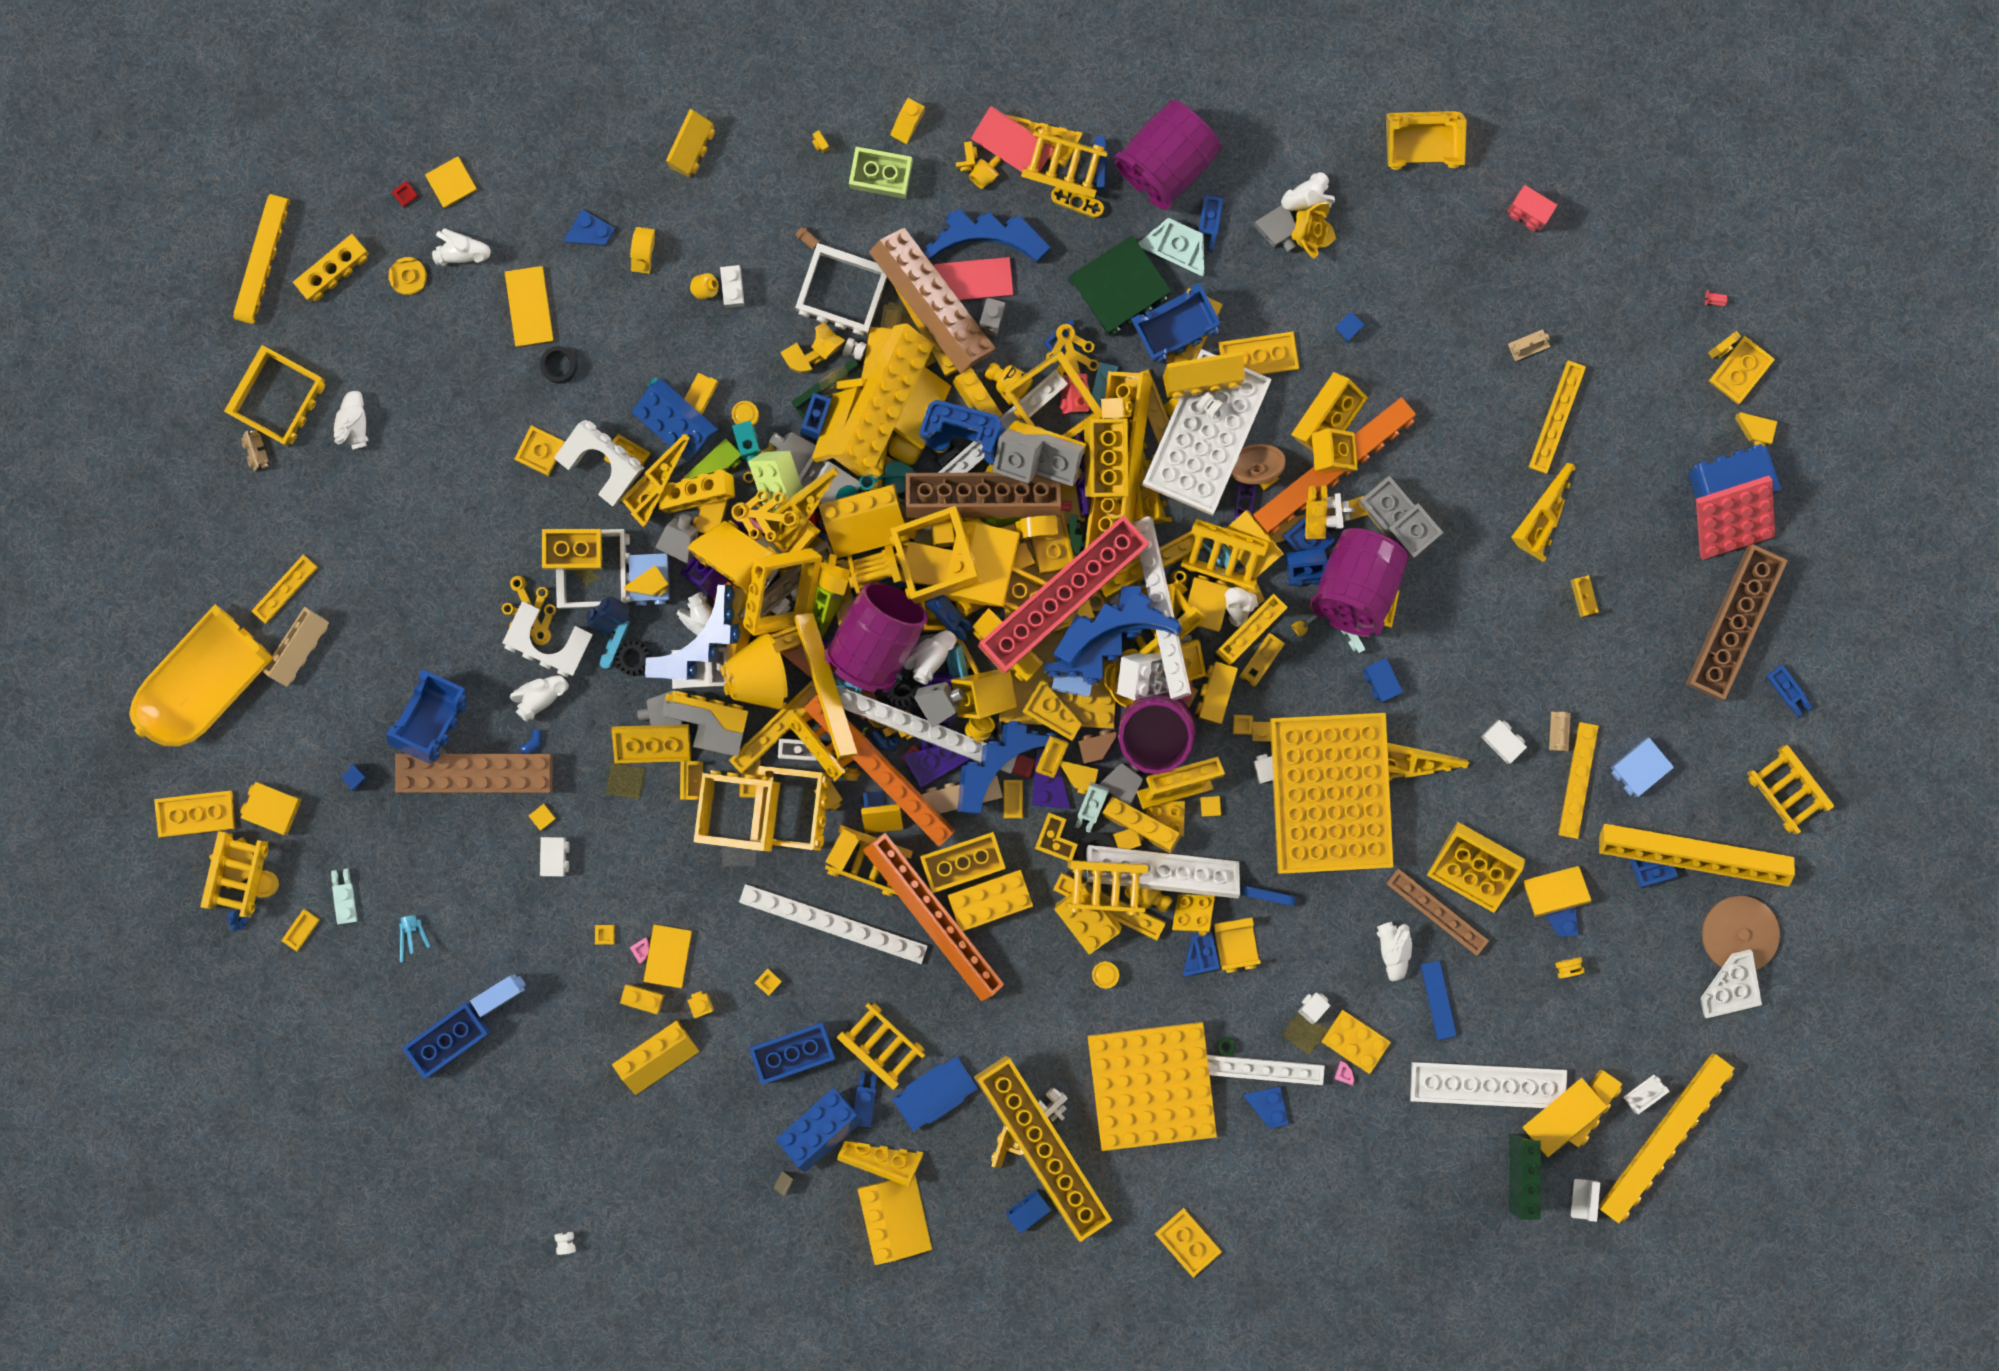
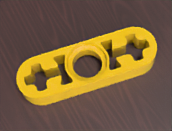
(1062, 202)

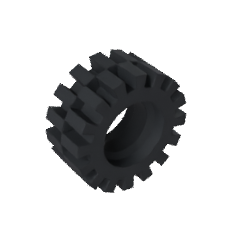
(622, 653)
(900, 687)

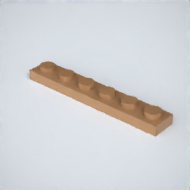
(1437, 912)

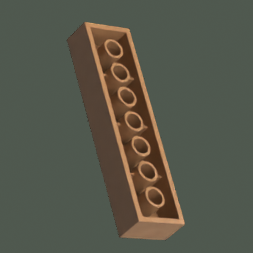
(932, 300)
(981, 495)
(1736, 622)
(475, 773)

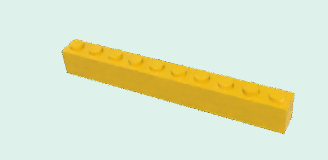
(1696, 855)
(1665, 1138)

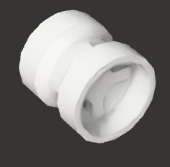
(858, 352)
(1206, 401)
(565, 1243)

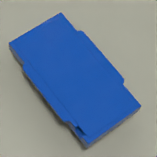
(934, 1093)

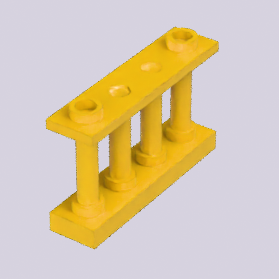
(1068, 182)
(1220, 536)
(873, 567)
(1189, 620)
(816, 747)
(1180, 783)
(1809, 787)
(864, 841)
(1117, 871)
(216, 880)
(876, 1064)

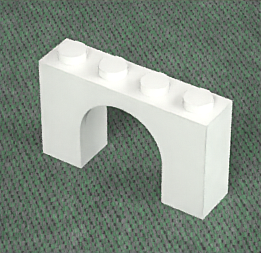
(624, 468)
(519, 639)

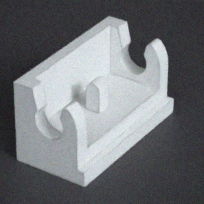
(1646, 1094)

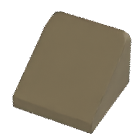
(783, 1183)

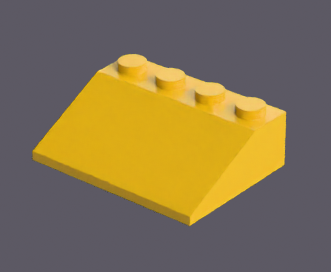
(862, 520)
(994, 557)
(1476, 867)
(894, 1220)

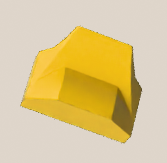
(827, 341)

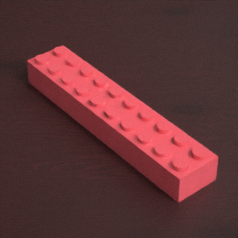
(1063, 595)

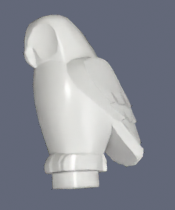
(1308, 194)
(459, 249)
(351, 421)
(1239, 605)
(698, 615)
(930, 655)
(538, 695)
(1395, 949)

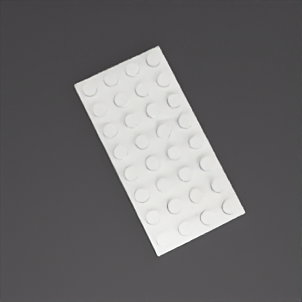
(1202, 450)

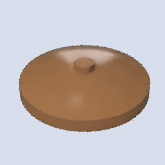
(1740, 925)

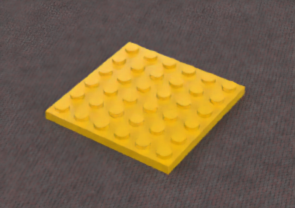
(1152, 1086)

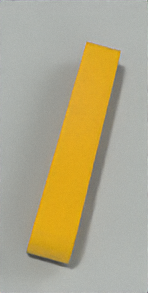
(260, 259)

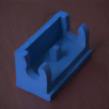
(1028, 1211)

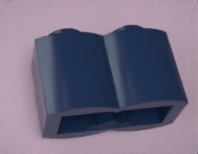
(608, 614)

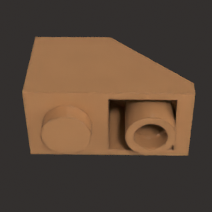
(1095, 748)

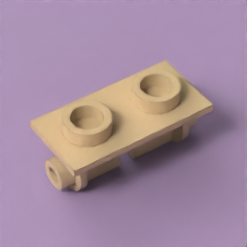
(1529, 345)
(251, 443)
(1559, 731)

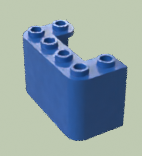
(1177, 324)
(948, 420)
(1733, 471)
(428, 718)

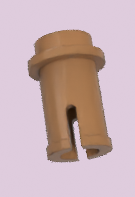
(805, 236)

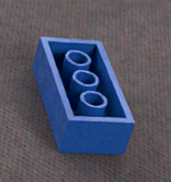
(672, 417)
(446, 1040)
(792, 1053)
(819, 1130)

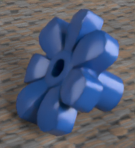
(236, 921)

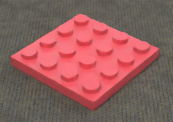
(1735, 517)

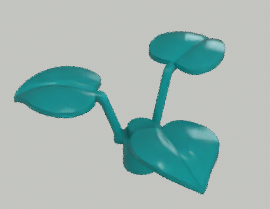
(895, 473)

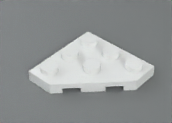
(1733, 987)

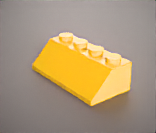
(1204, 375)
(1332, 408)
(1106, 457)
(1023, 669)
(655, 1057)

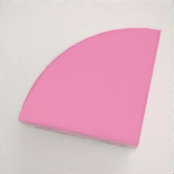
(641, 950)
(1344, 1073)

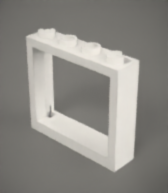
(840, 322)
(624, 560)

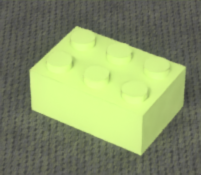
(880, 172)
(775, 473)

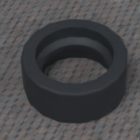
(544, 367)

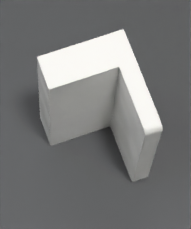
(1585, 1199)

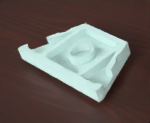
(1177, 244)

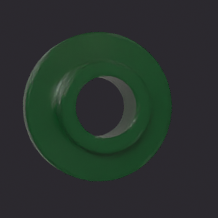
(1230, 1051)

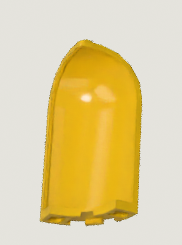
(206, 667)

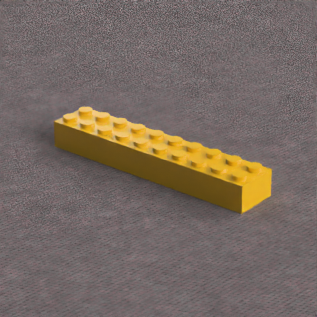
(1107, 510)
(1043, 1148)

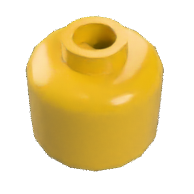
(704, 286)

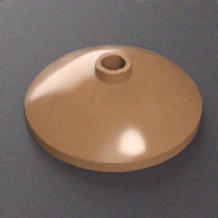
(1258, 464)

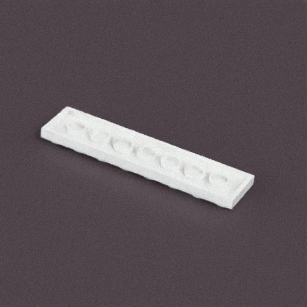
(1171, 871)
(1486, 1084)

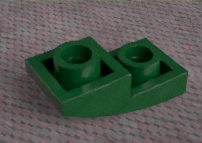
(1076, 540)

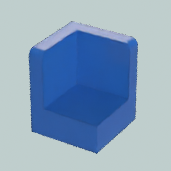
(1349, 327)
(354, 777)
(873, 799)

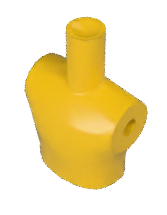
(984, 172)

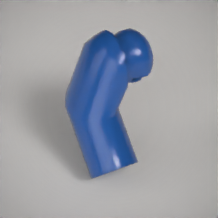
(884, 742)
(533, 745)

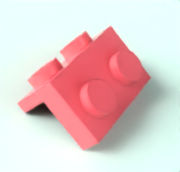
(1071, 399)

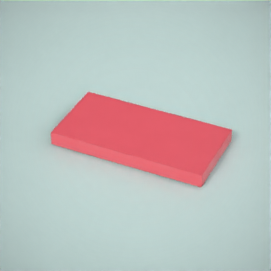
(1009, 140)
(978, 278)

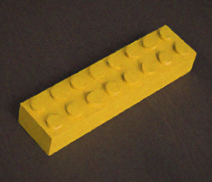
(882, 400)

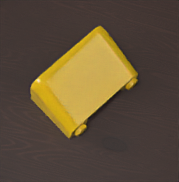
(1425, 138)
(730, 553)

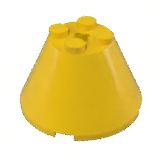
(756, 674)

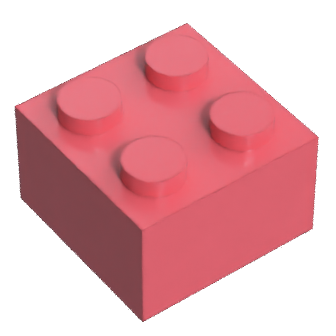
(1531, 209)

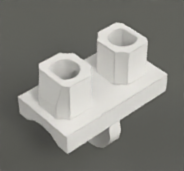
(1337, 520)
(1057, 1100)

